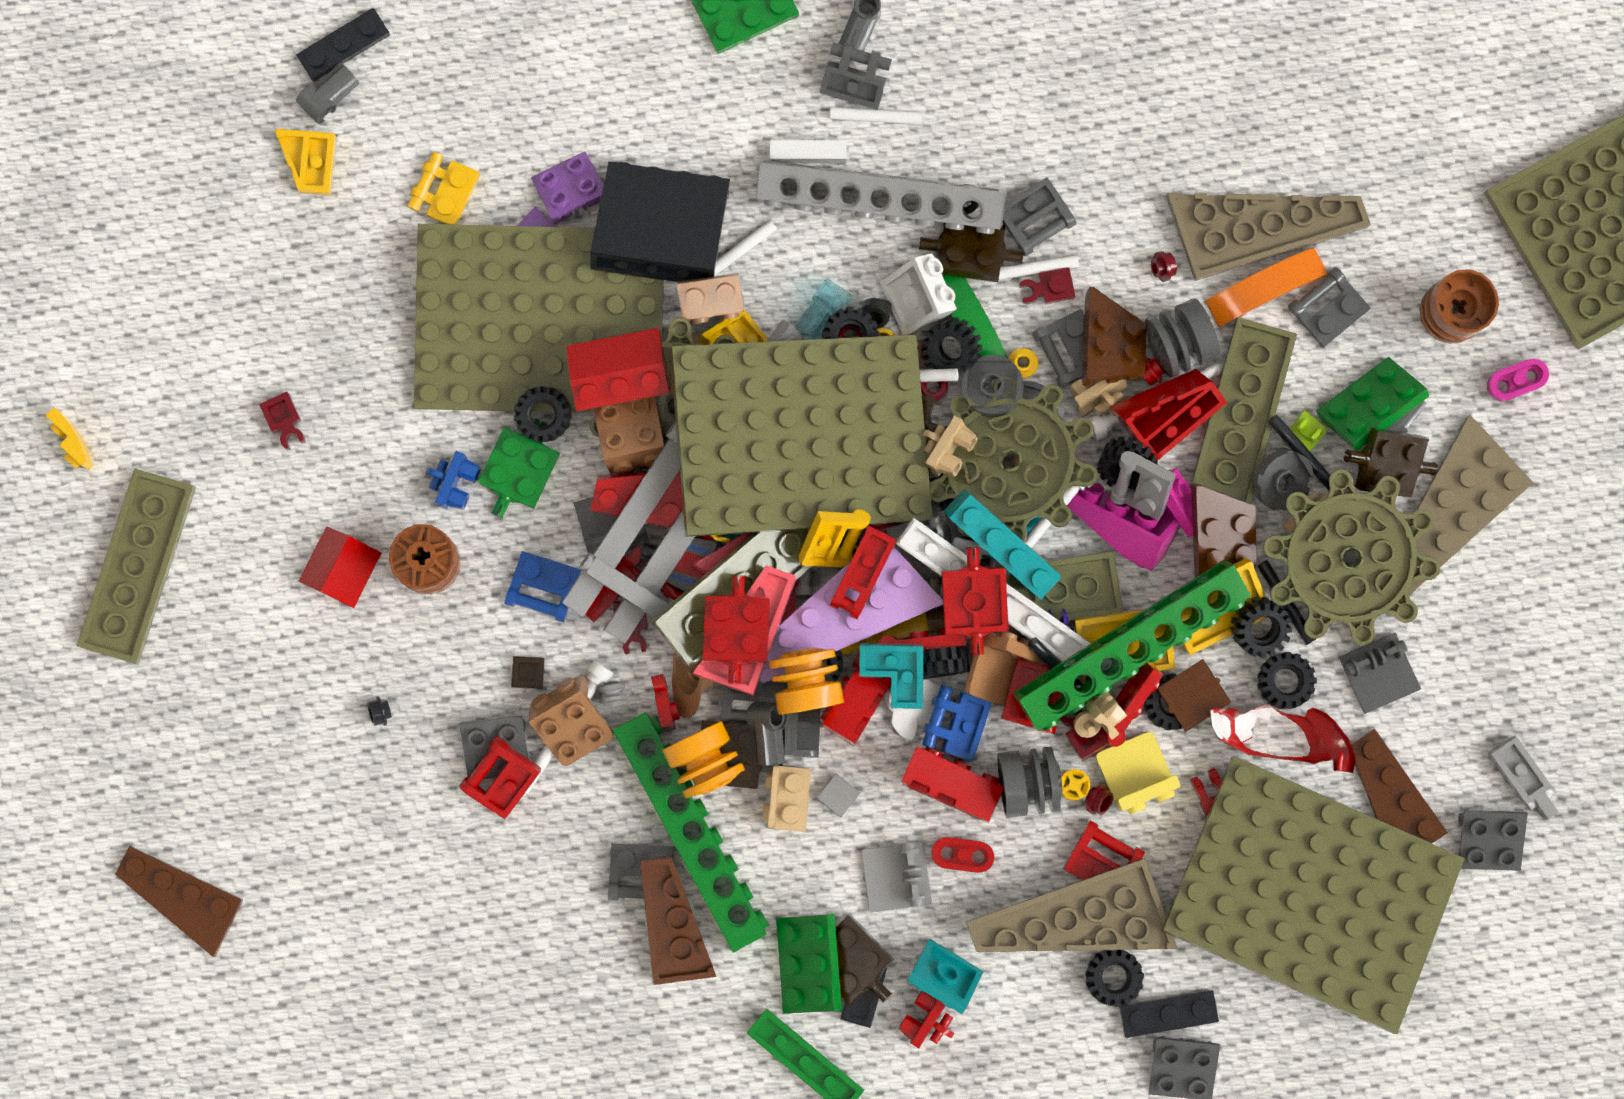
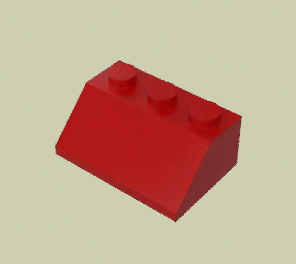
(618, 369)

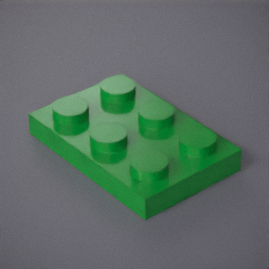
(738, 21)
(1372, 402)
(808, 964)

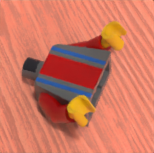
(684, 573)

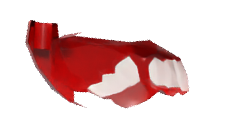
(1321, 731)

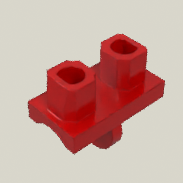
(918, 1031)

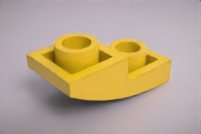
(74, 445)

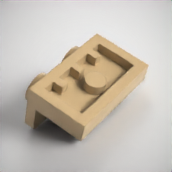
(788, 798)

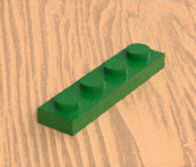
(803, 1058)

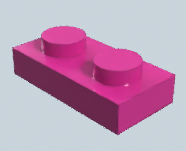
(1181, 502)

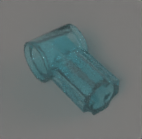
(825, 302)

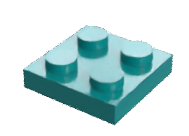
(945, 976)

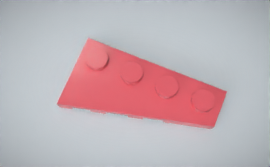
(777, 587)

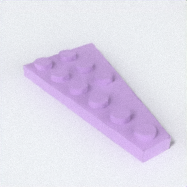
(895, 598)

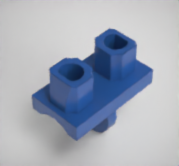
(459, 468)

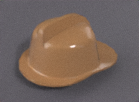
(687, 688)

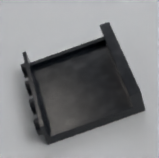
(659, 223)

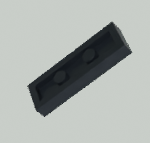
(343, 44)
(1169, 1014)

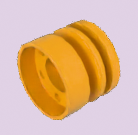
(806, 681)
(703, 760)

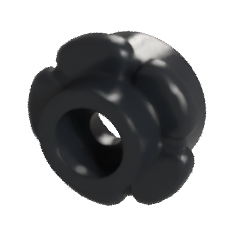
(379, 711)

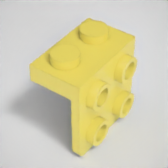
(1137, 773)

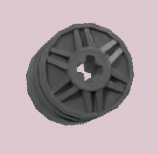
(1188, 335)
(1029, 782)

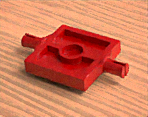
(975, 601)
(736, 629)

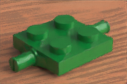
(518, 470)

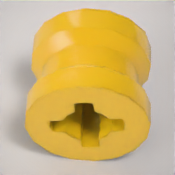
(1078, 783)

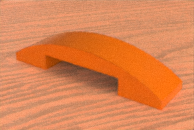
(1266, 286)

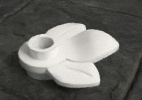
(906, 720)

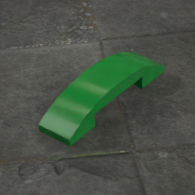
(971, 310)

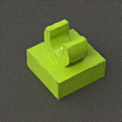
(1308, 430)

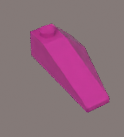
(1126, 528)

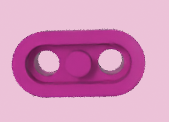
(1517, 381)

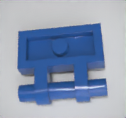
(965, 726)

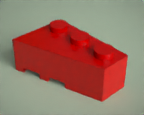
(1169, 411)
(615, 490)
(861, 700)
(953, 783)

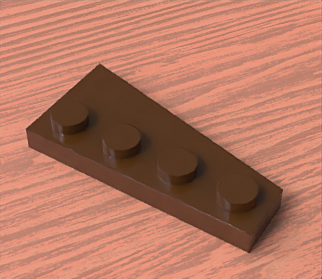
(1391, 790)
(185, 900)
(673, 934)

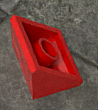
(340, 567)

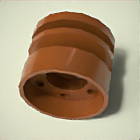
(1471, 294)
(439, 569)

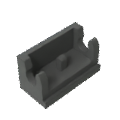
(802, 734)

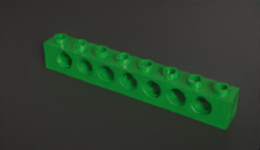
(1114, 645)
(736, 934)

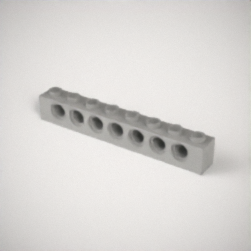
(772, 192)

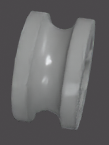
(612, 693)

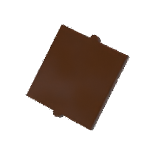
(1193, 695)

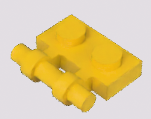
(452, 193)

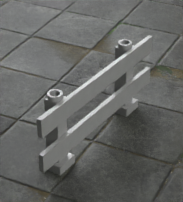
(600, 570)

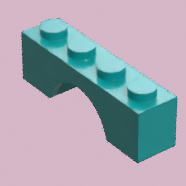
(1002, 544)

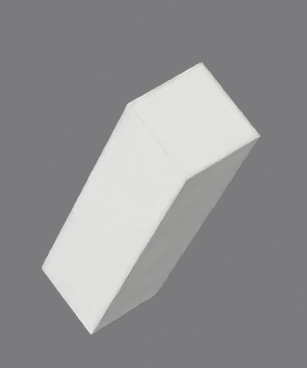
(808, 151)

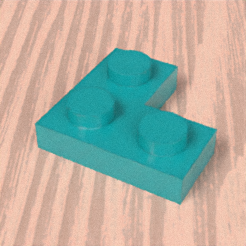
(901, 663)

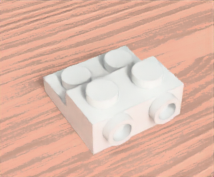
(918, 294)

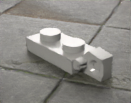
(1524, 776)

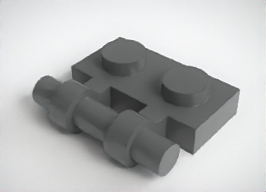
(853, 84)

